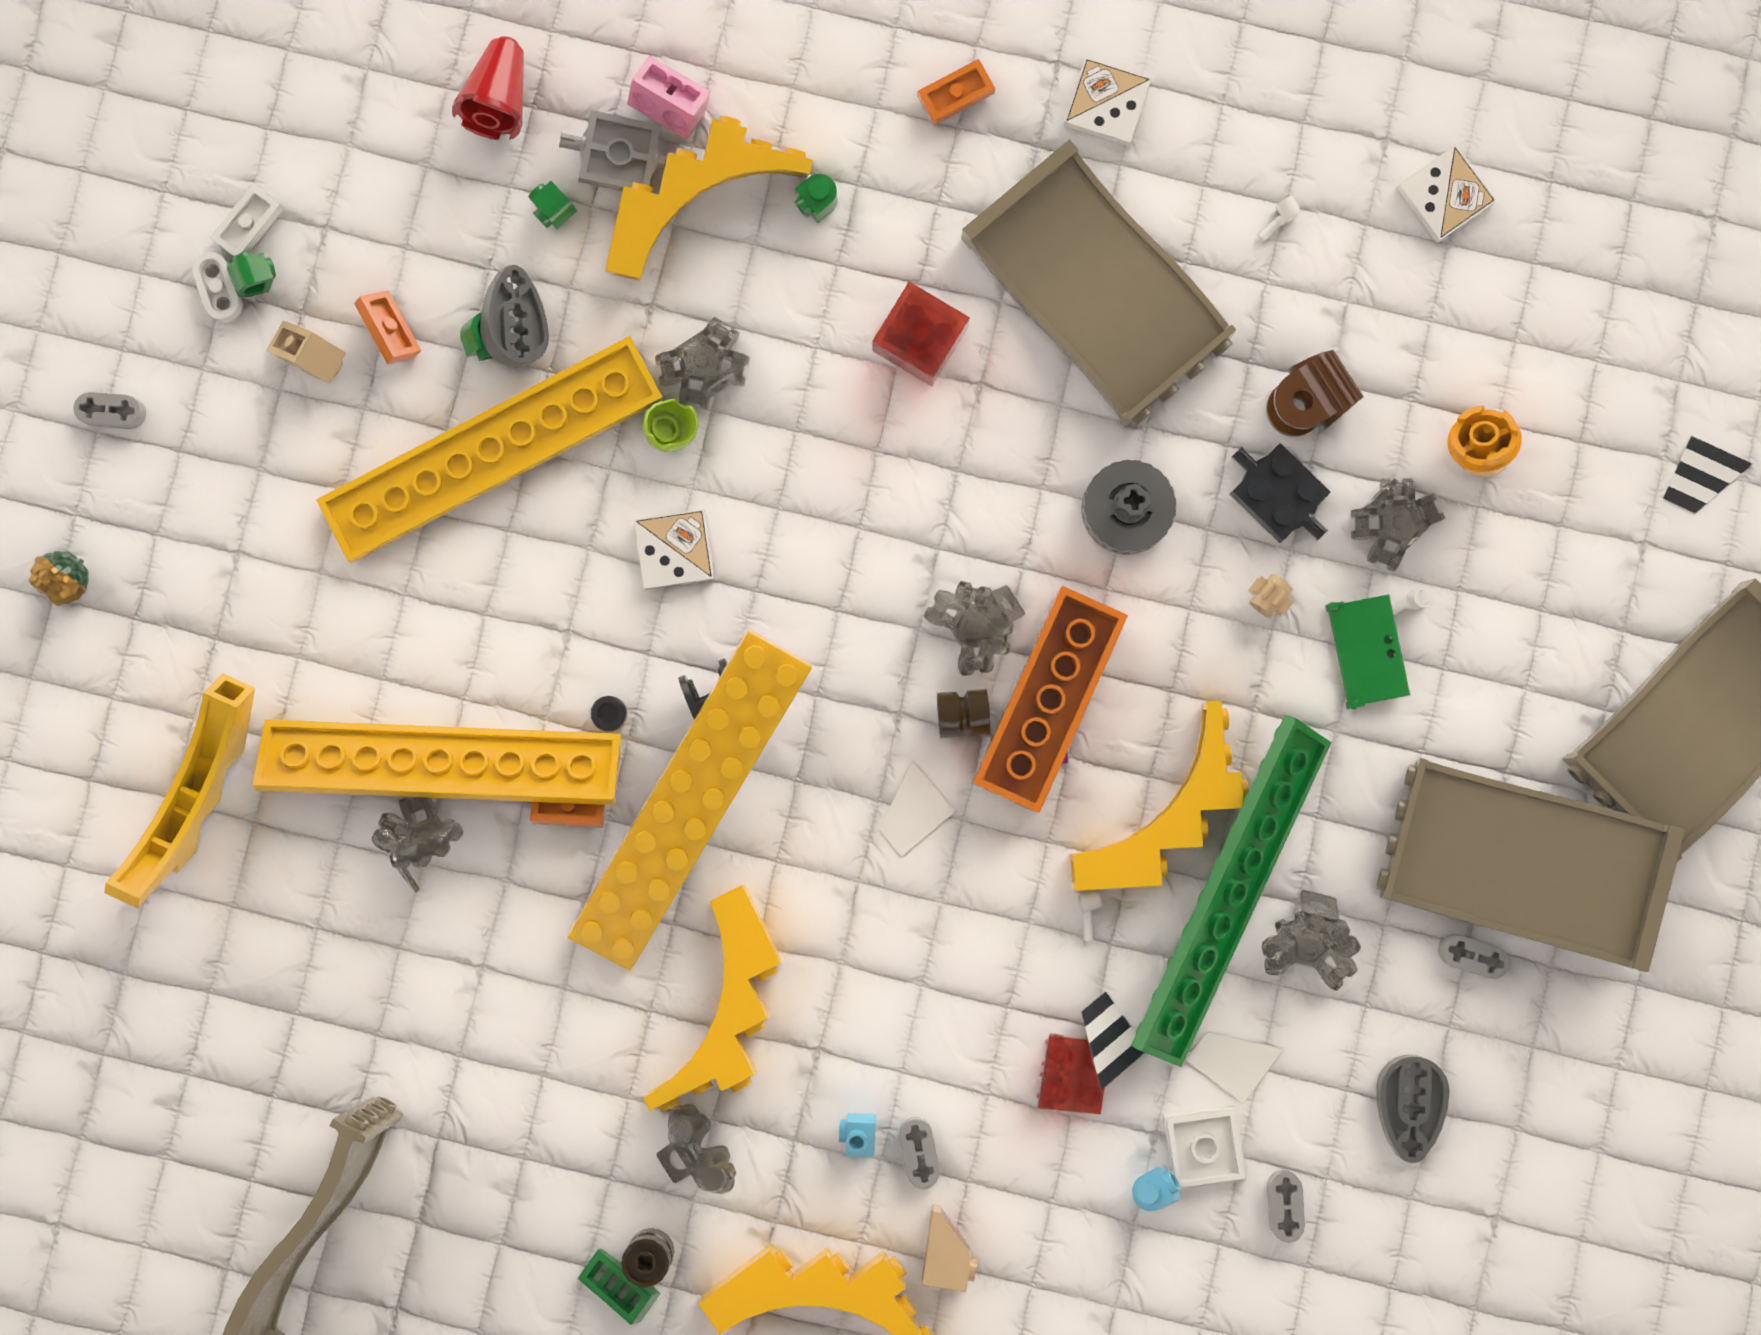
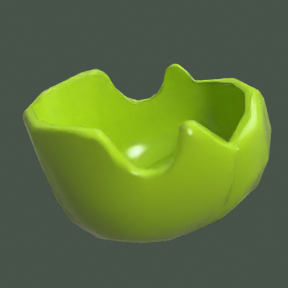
(670, 425)

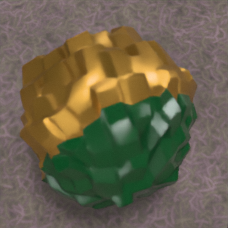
(59, 577)

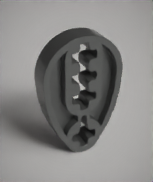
(496, 322)
(1432, 1101)

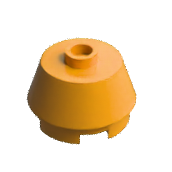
(1484, 441)

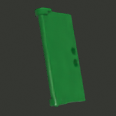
(1367, 652)

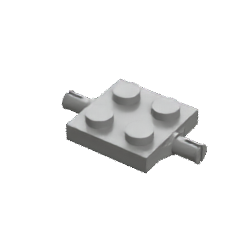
(616, 151)

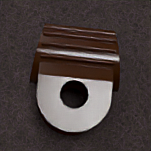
(1321, 386)

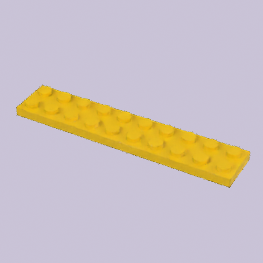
(489, 449)
(438, 762)
(689, 799)

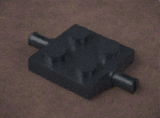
(1280, 493)

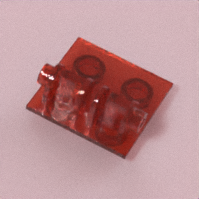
(1069, 1077)

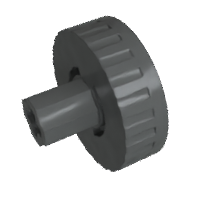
(1149, 491)

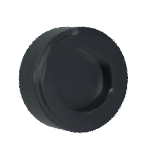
(609, 713)

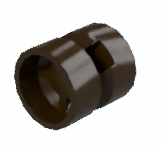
(963, 713)
(648, 1257)

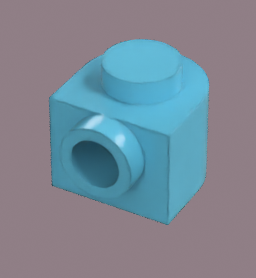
(858, 1134)
(1156, 1189)

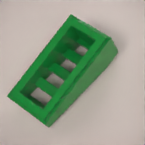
(610, 1297)

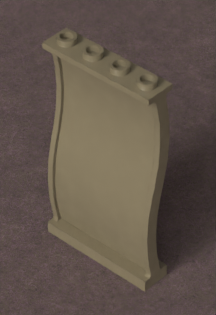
(1098, 284)
(1690, 731)
(1531, 864)
(355, 1151)

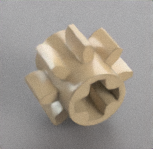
(1270, 596)

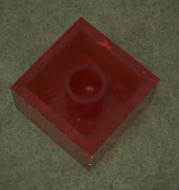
(920, 334)

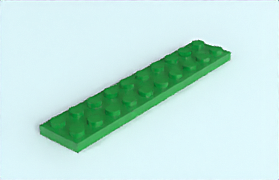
(1231, 892)

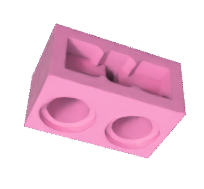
(668, 97)

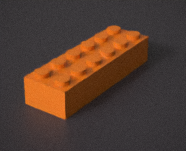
(1049, 699)

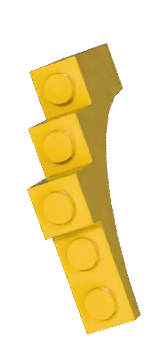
(726, 158)
(195, 792)
(1180, 825)
(722, 1054)
(823, 1281)

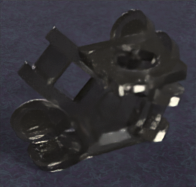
(702, 361)
(1398, 520)
(976, 624)
(421, 838)
(1312, 940)
(706, 1165)

